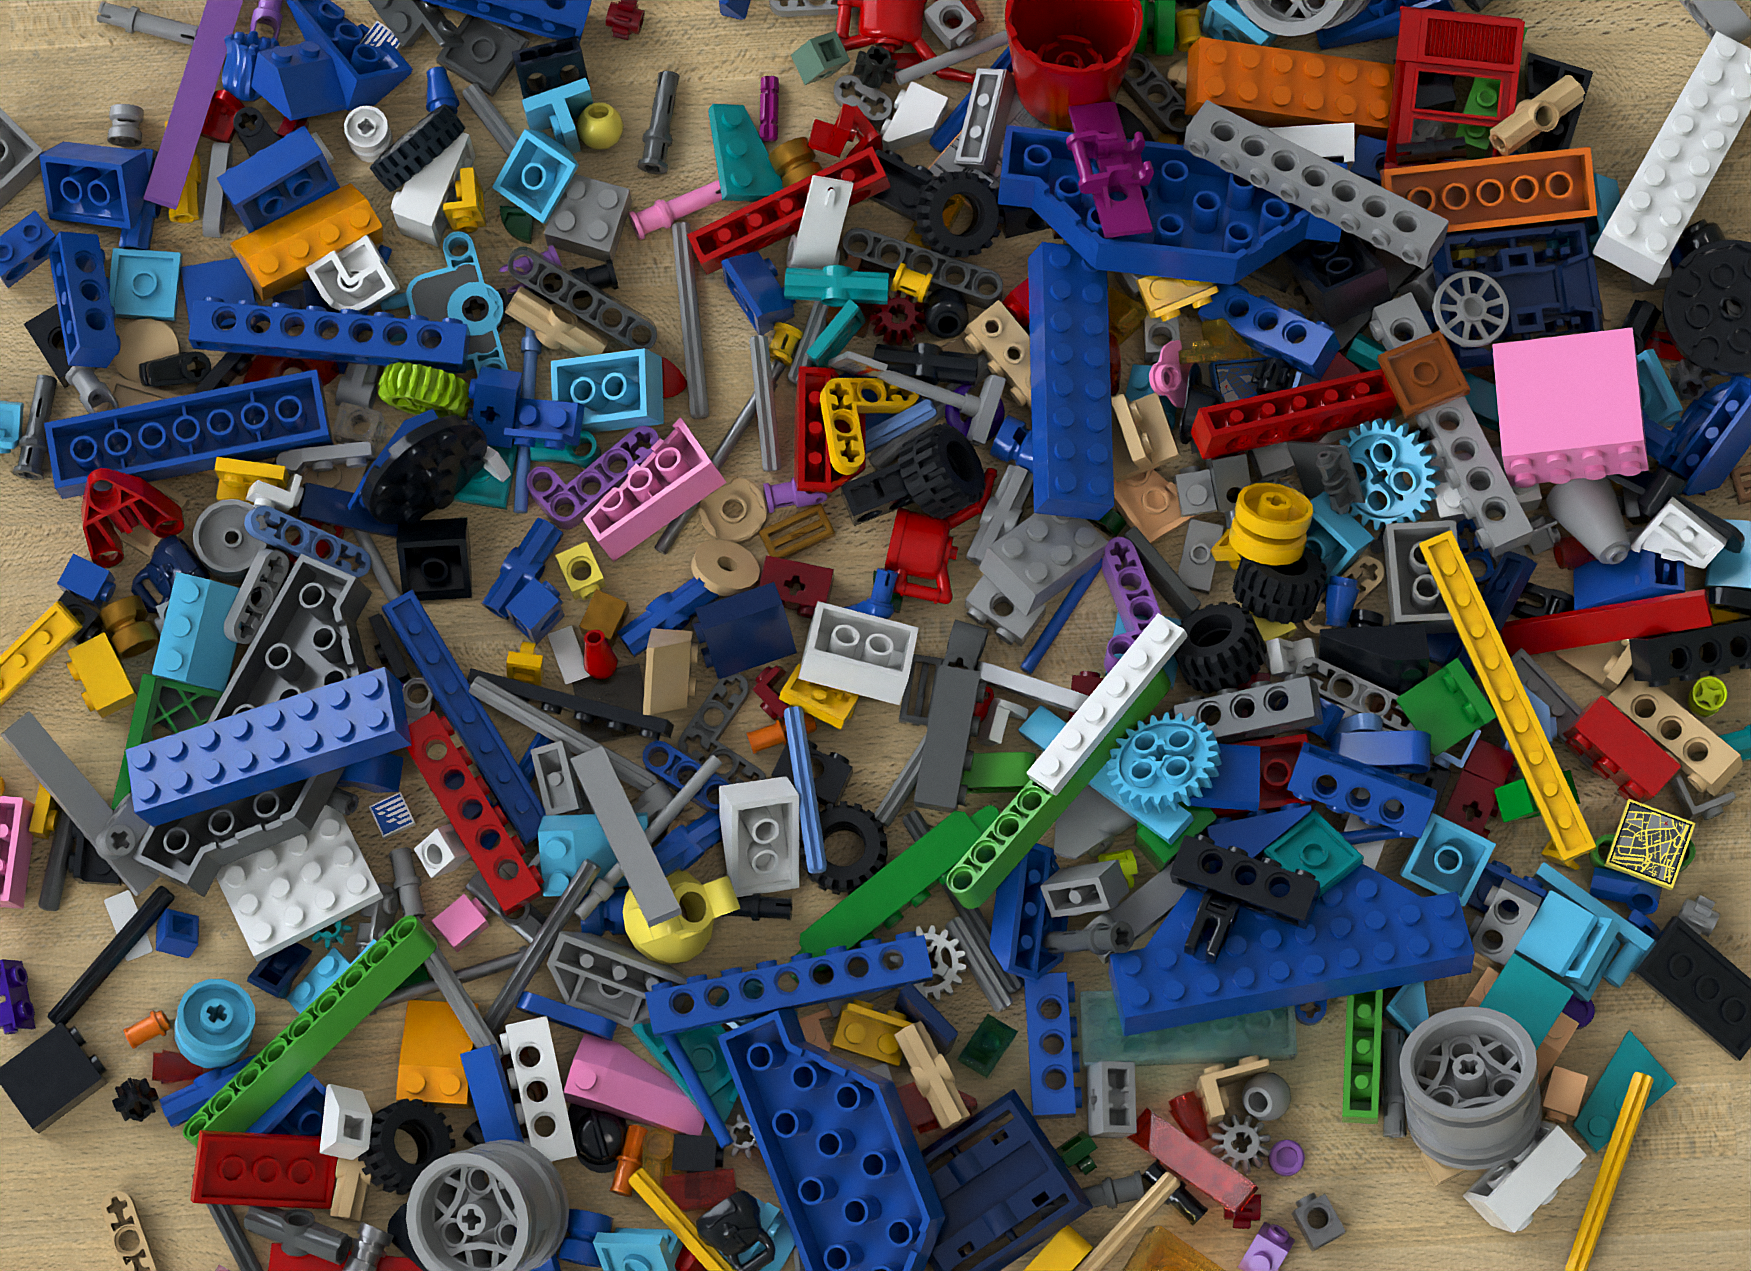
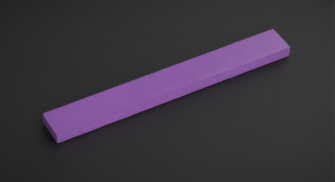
(192, 103)

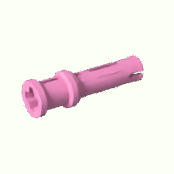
(664, 213)

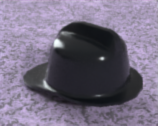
(1197, 396)
(597, 1137)

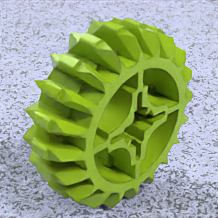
(423, 388)

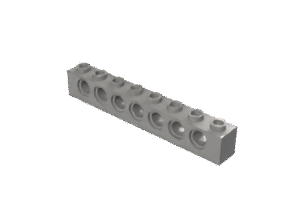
(1316, 184)
(1497, 536)

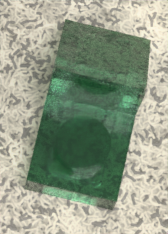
(987, 1046)

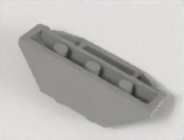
(608, 977)

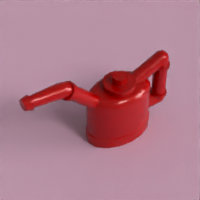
(891, 26)
(923, 547)

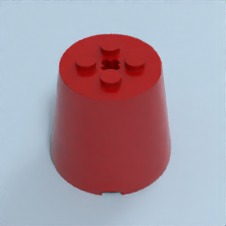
(1070, 52)

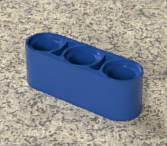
(1387, 750)
(675, 767)

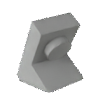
(556, 778)

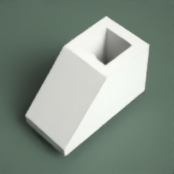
(916, 117)
(345, 1123)

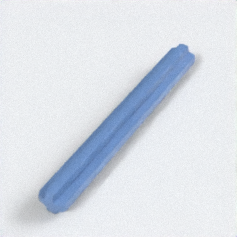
(805, 787)

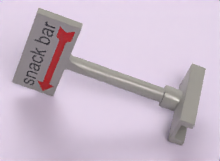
(980, 408)

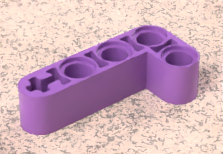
(597, 472)
(1127, 602)

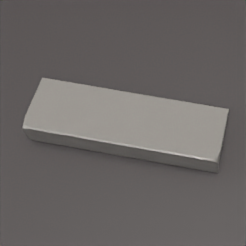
(986, 119)

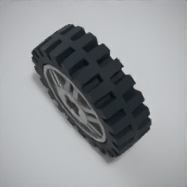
(417, 147)

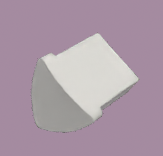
(996, 720)

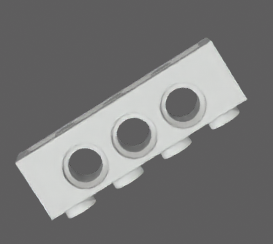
(537, 1034)

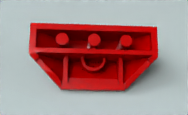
(811, 453)

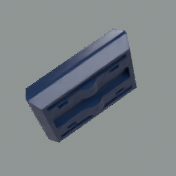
(1537, 291)
(993, 1186)

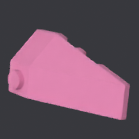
(622, 1084)

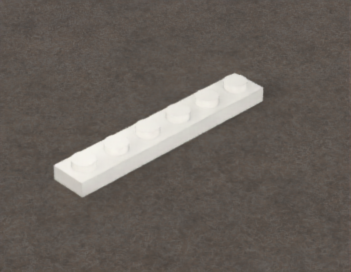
(1107, 704)

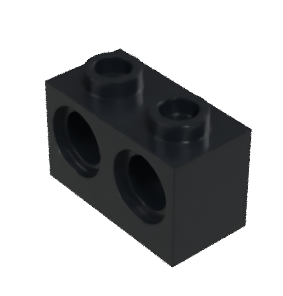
(549, 61)
(875, 494)

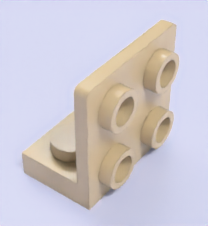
(1600, 662)
(1215, 1099)

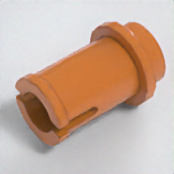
(147, 1028)

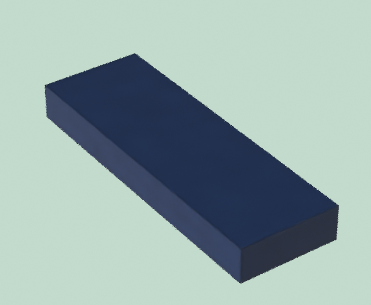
(330, 507)

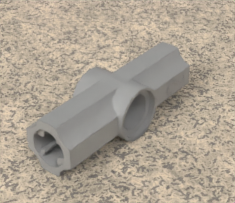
(1001, 511)

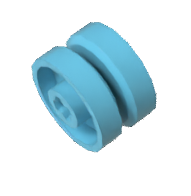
(214, 1023)

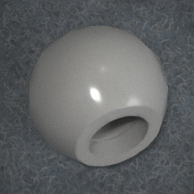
(1266, 1096)

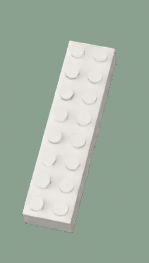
(1680, 162)

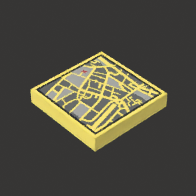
(1649, 844)

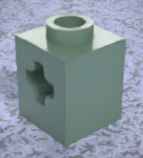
(820, 57)

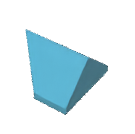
(1408, 1007)

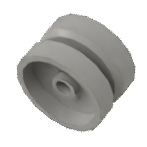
(215, 531)

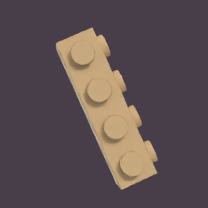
(1005, 347)

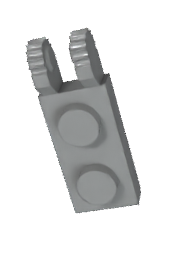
(324, 457)

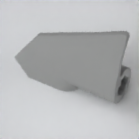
(1089, 825)

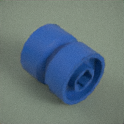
(1014, 443)
(606, 916)
(583, 1228)

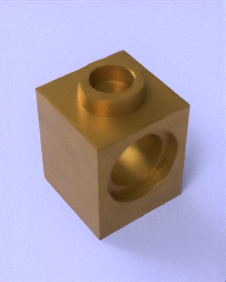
(605, 614)

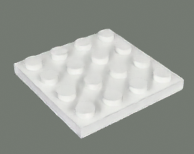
(298, 885)

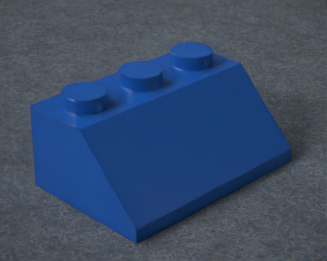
(278, 180)
(94, 183)
(296, 1112)

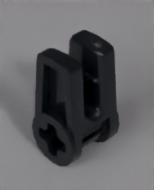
(173, 369)
(1546, 597)
(1216, 914)

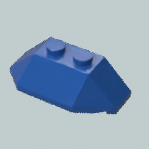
(1713, 435)
(1024, 918)

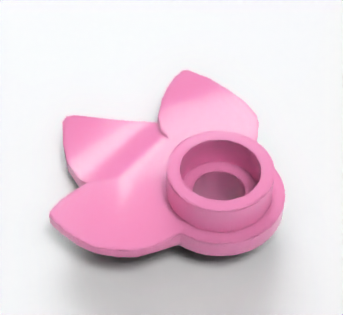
(1168, 376)

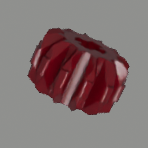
(904, 330)

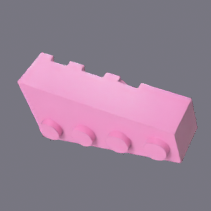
(654, 493)

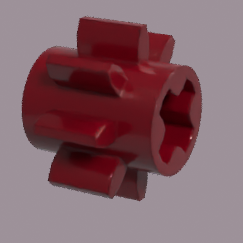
(625, 18)
(1250, 1213)

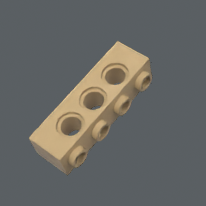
(1709, 774)

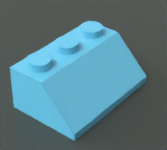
(193, 634)

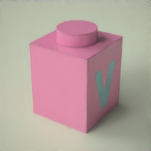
(462, 922)

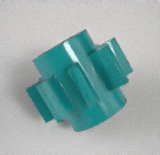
(335, 937)

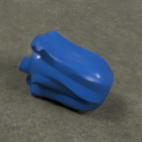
(241, 62)

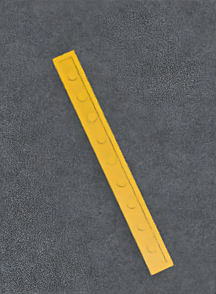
(1507, 696)

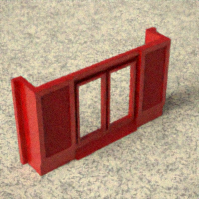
(1451, 46)

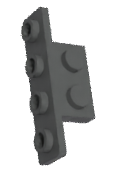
(410, 19)

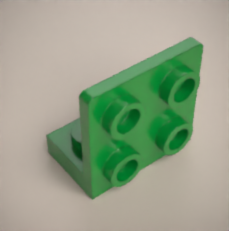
(1446, 706)

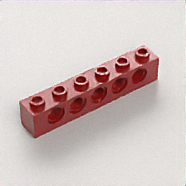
(781, 212)
(1292, 414)
(510, 893)

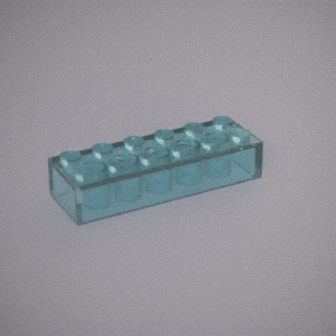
(1222, 1040)

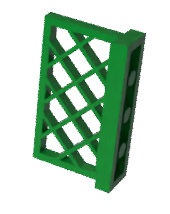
(144, 717)

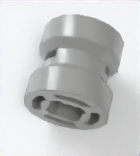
(125, 125)

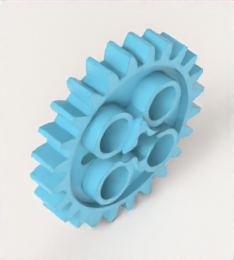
(1407, 456)
(1164, 763)

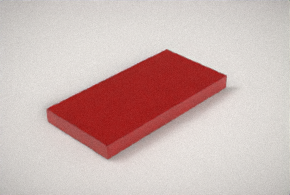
(262, 1170)

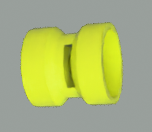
(1710, 691)

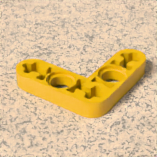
(849, 407)

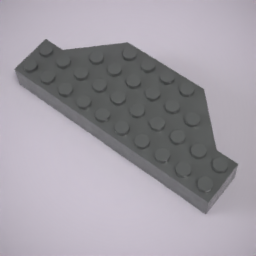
(300, 646)

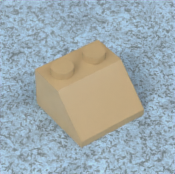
(668, 670)

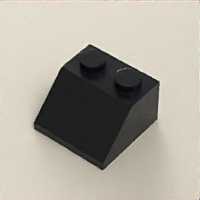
(435, 558)

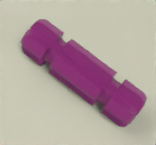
(769, 108)

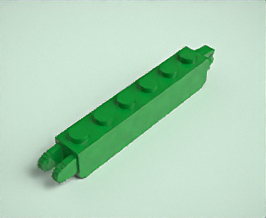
(896, 886)

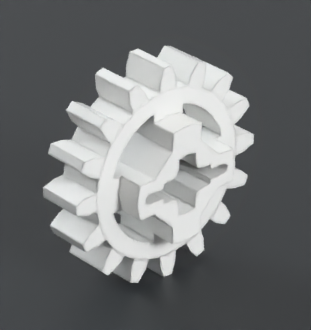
(942, 971)

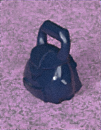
(169, 557)

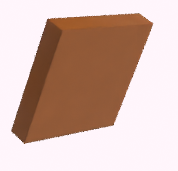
(1423, 374)

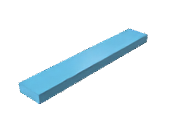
(1043, 728)

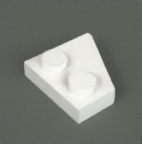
(1680, 536)

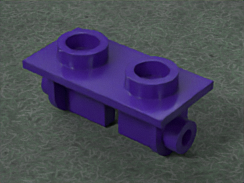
(17, 1010)

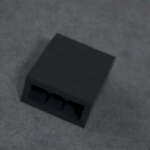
(52, 1076)

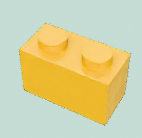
(102, 675)

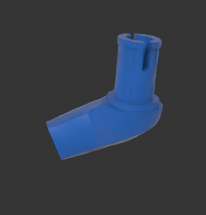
(880, 601)

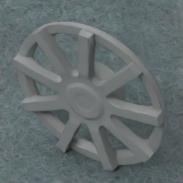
(1470, 309)

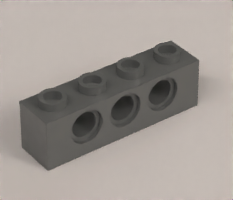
(1301, 712)

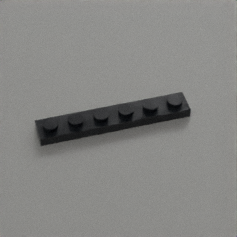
(583, 709)

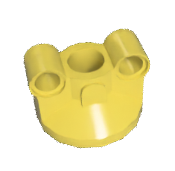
(678, 938)

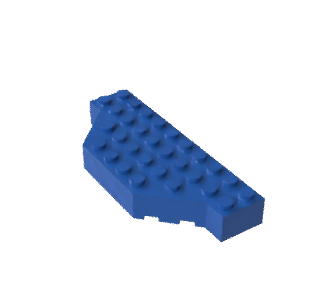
(1201, 217)
(1358, 941)
(834, 1150)

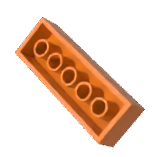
(1289, 86)
(1501, 188)

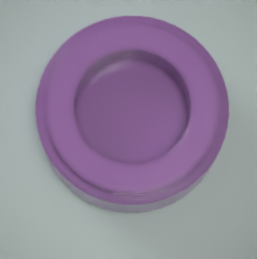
(1286, 1158)

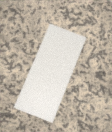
(568, 654)

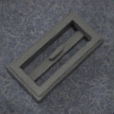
(916, 719)

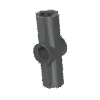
(526, 926)
(298, 1233)

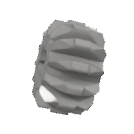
(1251, 1150)

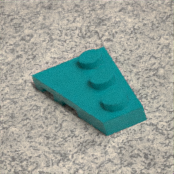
(741, 155)
(1605, 1102)

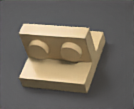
(1140, 436)

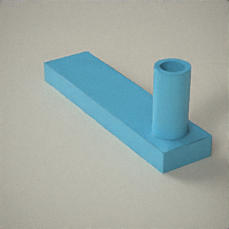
(1634, 939)

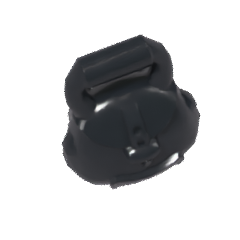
(734, 1228)

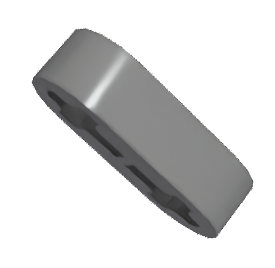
(865, 93)

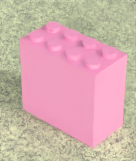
(1570, 407)

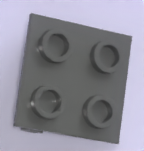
(1328, 470)

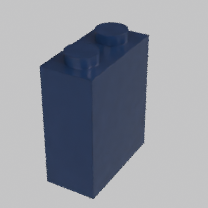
(744, 631)

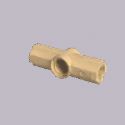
(1522, 124)
(555, 325)
(932, 1075)
(350, 1190)

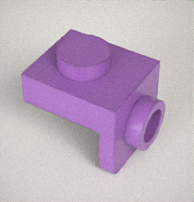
(1267, 1249)

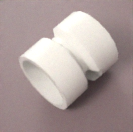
(371, 140)

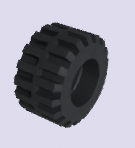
(931, 206)
(942, 471)
(1281, 591)
(1220, 648)
(875, 841)
(425, 1128)

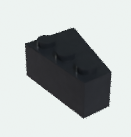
(1540, 75)

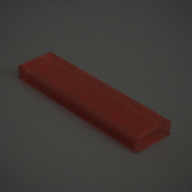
(1192, 1162)

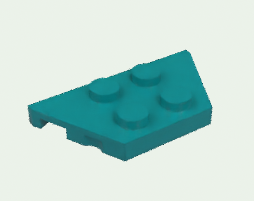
(706, 1057)

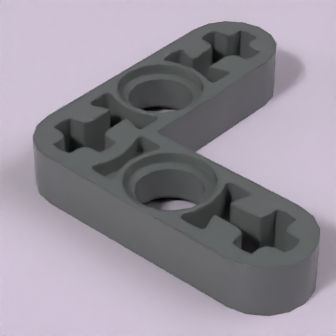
(711, 734)

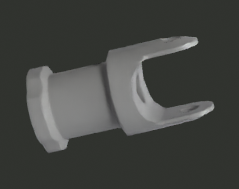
(91, 390)

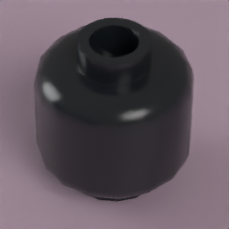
(1699, 235)
(946, 313)

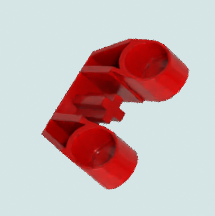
(145, 501)

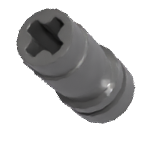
(368, 1248)

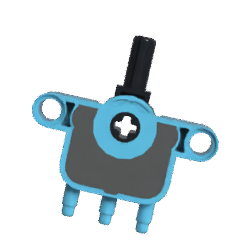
(455, 294)

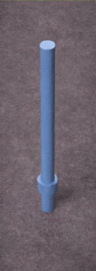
(531, 349)

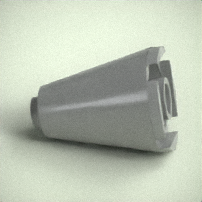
(1592, 516)

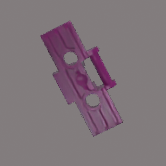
(1101, 136)

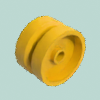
(1270, 523)

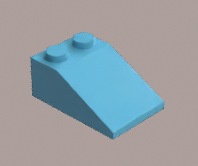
(568, 842)

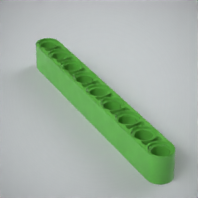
(1032, 824)
(315, 1030)

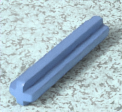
(900, 424)

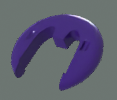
(952, 416)

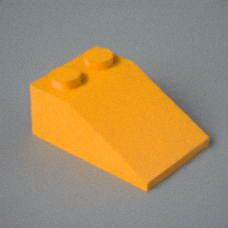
(431, 1057)

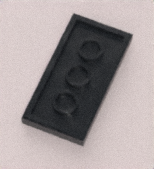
(1700, 985)

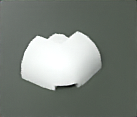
(354, 277)

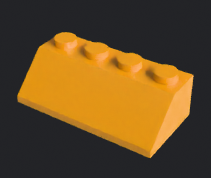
(283, 249)

